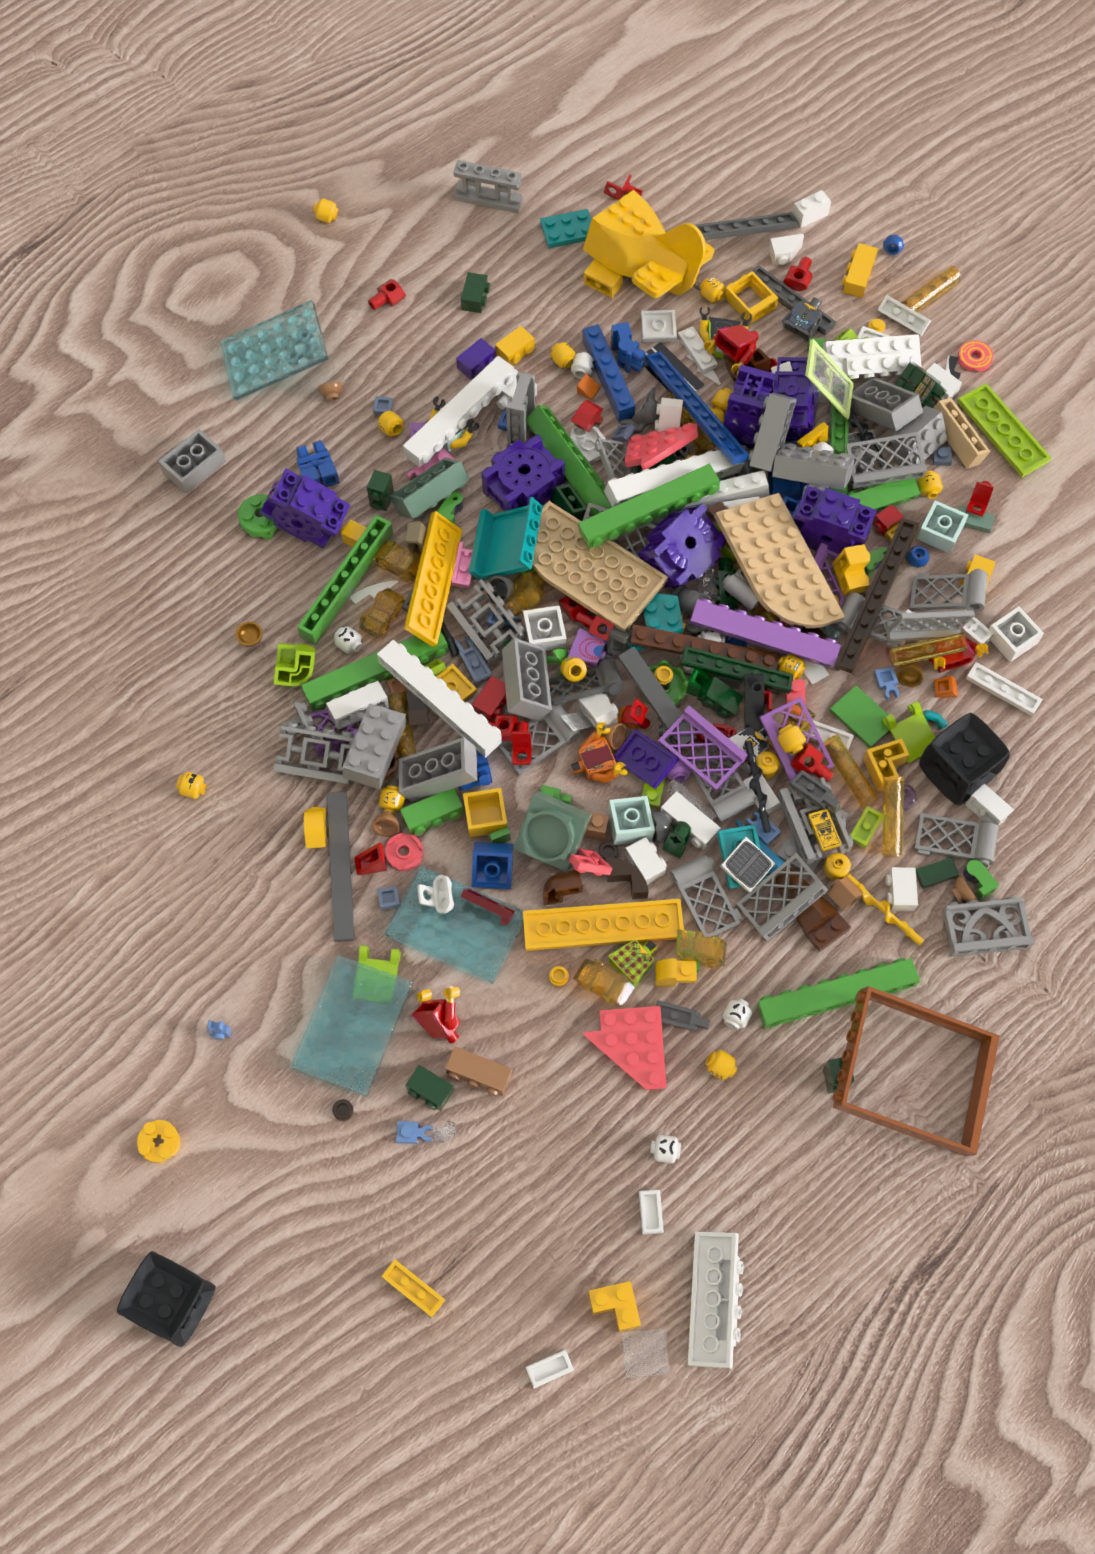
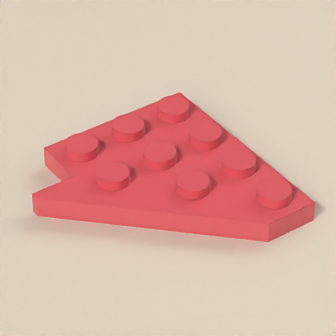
(656, 445)
(634, 1043)

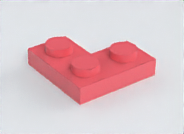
(590, 861)

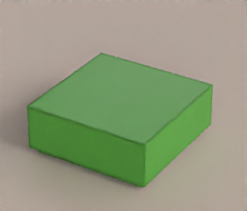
(500, 836)

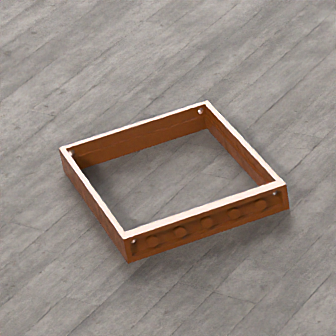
(981, 1081)

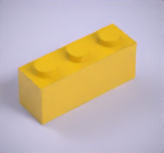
(859, 270)

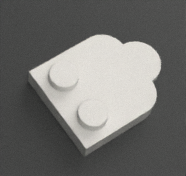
(585, 442)

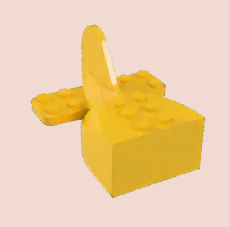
(636, 245)

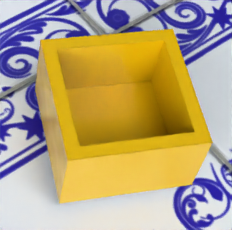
(484, 812)

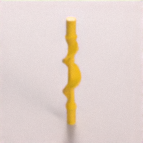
(885, 908)

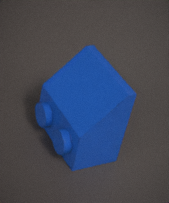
(492, 865)

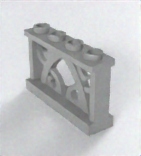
(520, 408)
(997, 944)

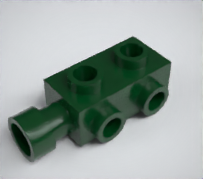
(725, 566)

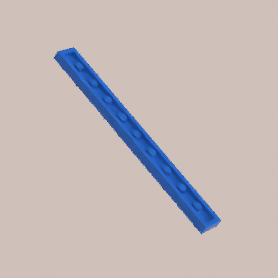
(697, 408)

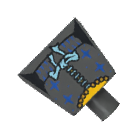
(804, 319)

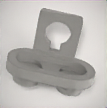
(303, 719)

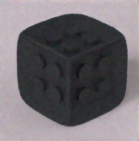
(964, 758)
(166, 1299)

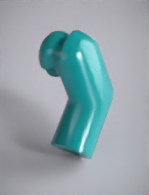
(936, 717)

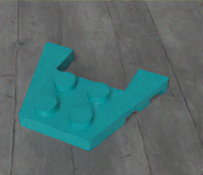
(663, 614)

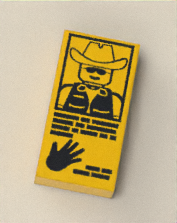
(824, 830)

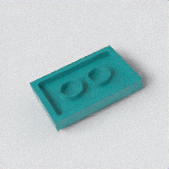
(566, 228)
(730, 839)

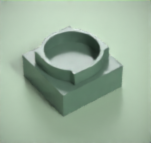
(552, 831)

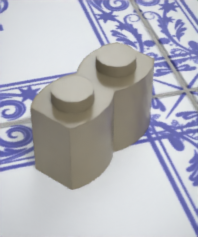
(415, 537)

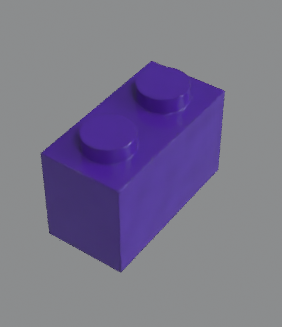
(475, 358)

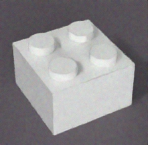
(545, 627)
(1015, 634)

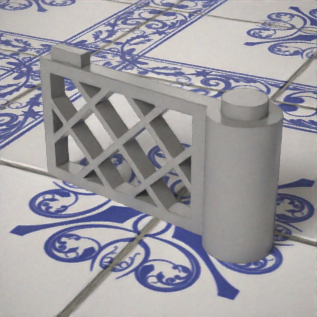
(605, 454)
(741, 590)
(972, 597)
(850, 610)
(560, 730)
(735, 799)
(982, 844)
(697, 872)

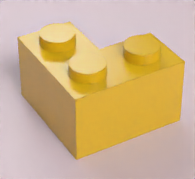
(850, 569)
(883, 760)
(617, 1299)

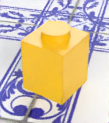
(352, 532)

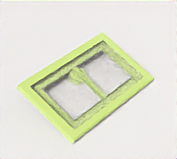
(829, 379)

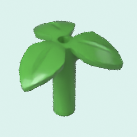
(559, 656)

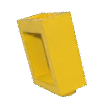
(768, 302)

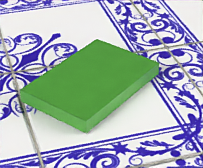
(861, 716)

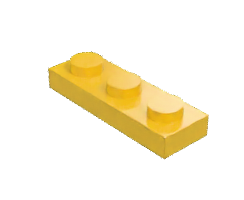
(413, 1288)

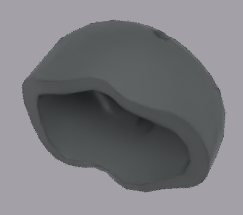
(503, 588)
(662, 827)

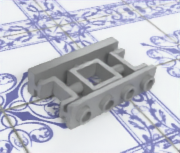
(473, 192)
(475, 629)
(314, 767)
(800, 826)

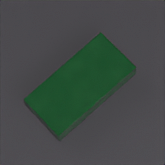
(937, 872)

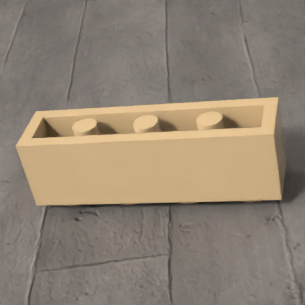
(962, 435)

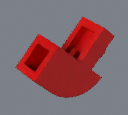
(587, 416)

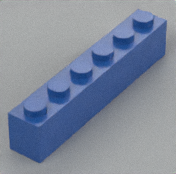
(608, 373)

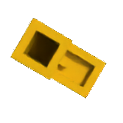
(315, 827)
(672, 971)

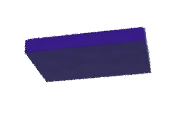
(645, 758)

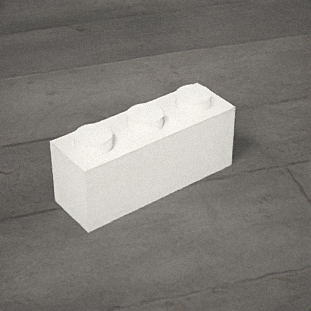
(352, 706)
(702, 828)

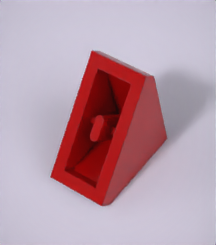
(371, 860)

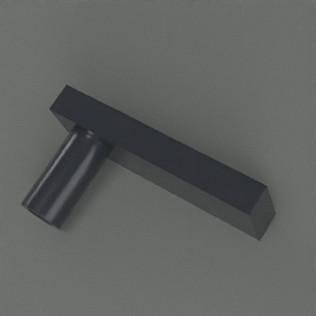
(753, 700)

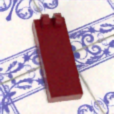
(505, 912)

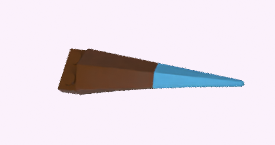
(820, 920)

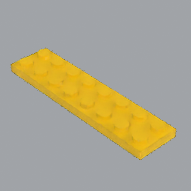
(433, 579)
(602, 924)

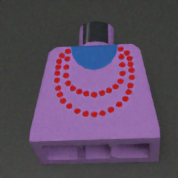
(589, 649)

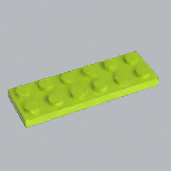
(1004, 430)

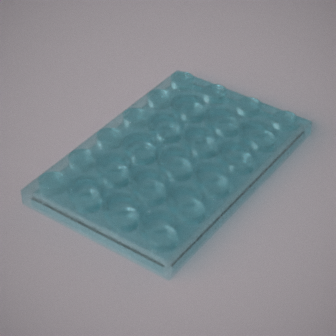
(274, 350)
(462, 937)
(351, 1025)

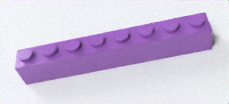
(764, 634)

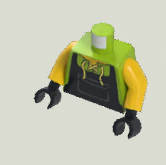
(710, 327)

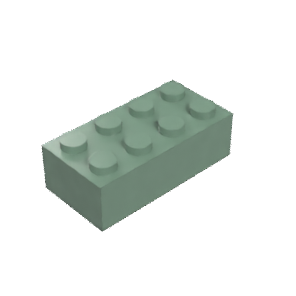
(429, 488)

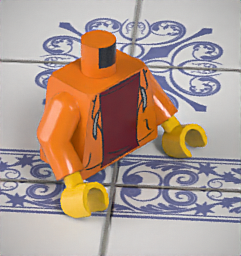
(597, 759)

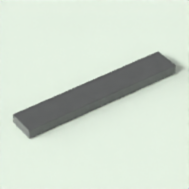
(790, 298)
(654, 693)

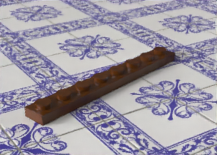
(675, 643)

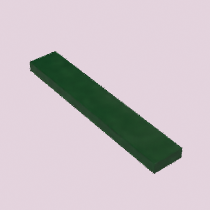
(735, 668)

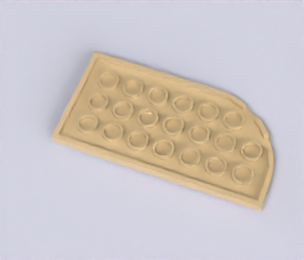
(778, 562)
(599, 578)

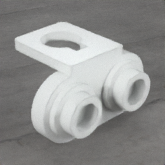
(440, 894)

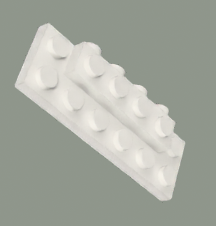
(874, 355)
(715, 1300)

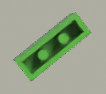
(432, 812)

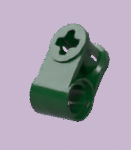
(677, 839)

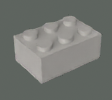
(931, 433)
(192, 461)

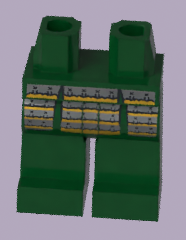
(925, 384)

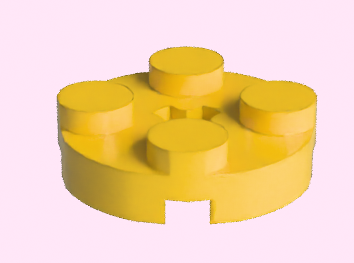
(151, 1131)

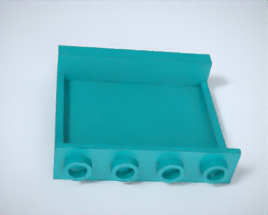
(505, 541)

